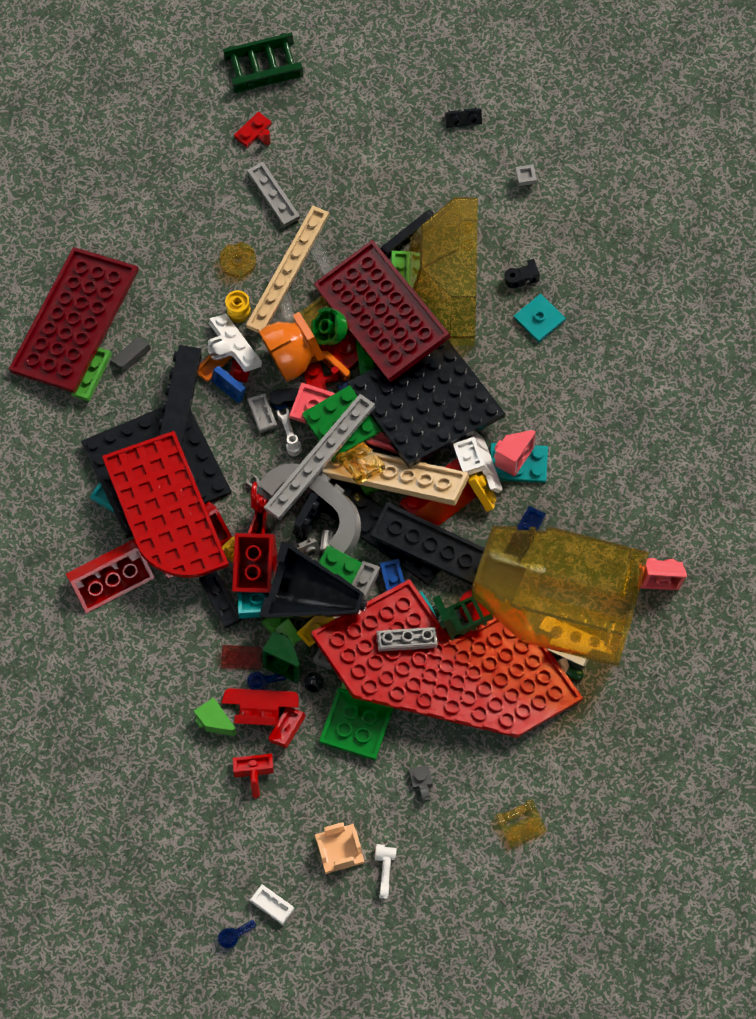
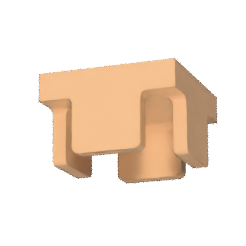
(339, 847)

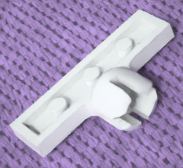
(231, 343)

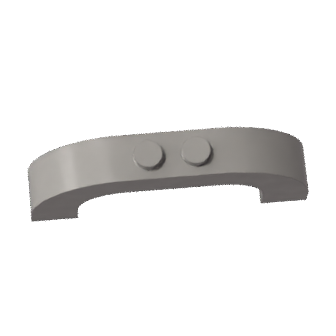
(349, 519)

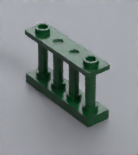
(266, 77)

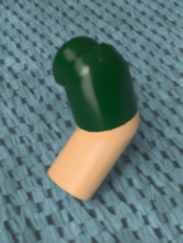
(573, 673)

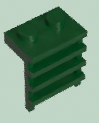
(450, 620)

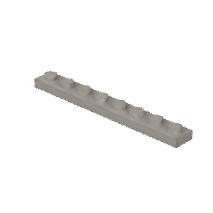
(319, 457)

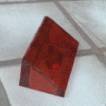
(241, 657)

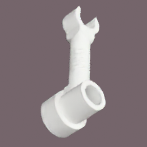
(293, 445)
(385, 854)

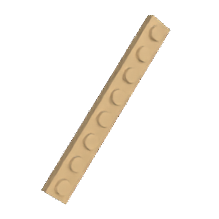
(288, 269)

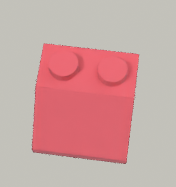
(514, 451)
(663, 574)

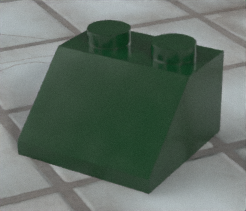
(281, 657)

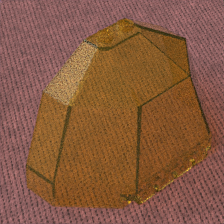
(446, 267)

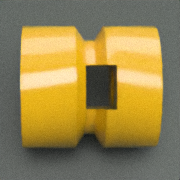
(238, 306)

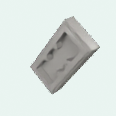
(262, 413)

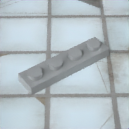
(273, 194)

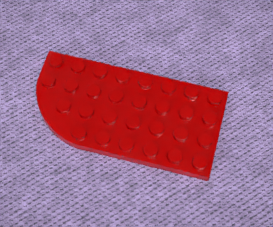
(165, 507)

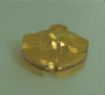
(241, 269)

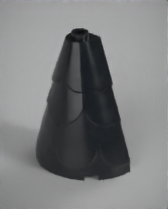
(309, 589)

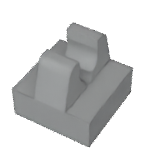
(526, 175)

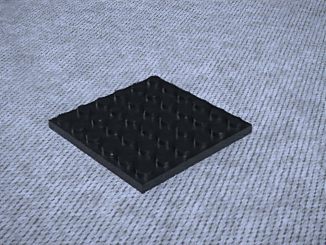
(429, 404)
(197, 452)

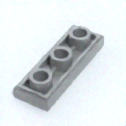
(395, 639)

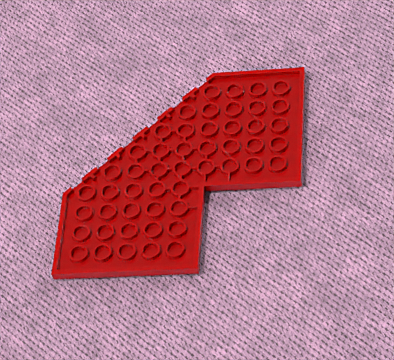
(474, 680)

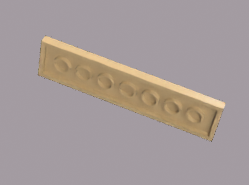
(420, 480)

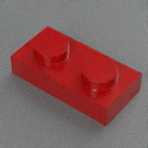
(287, 727)

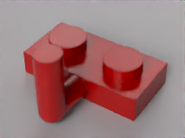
(255, 128)
(315, 377)
(252, 767)

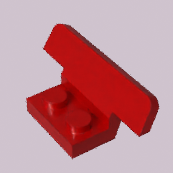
(259, 706)

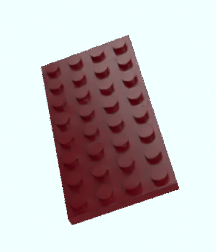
(382, 310)
(74, 319)

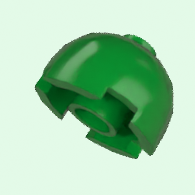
(329, 327)

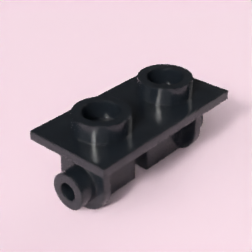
(463, 118)

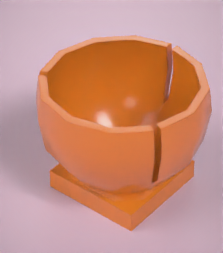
(291, 346)

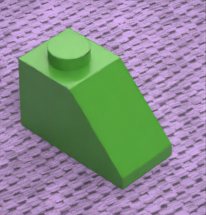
(213, 719)

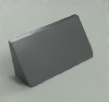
(131, 354)

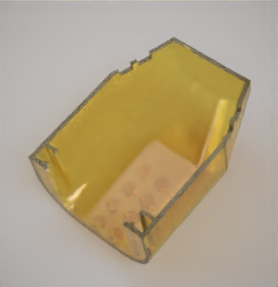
(561, 589)

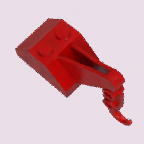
(254, 552)

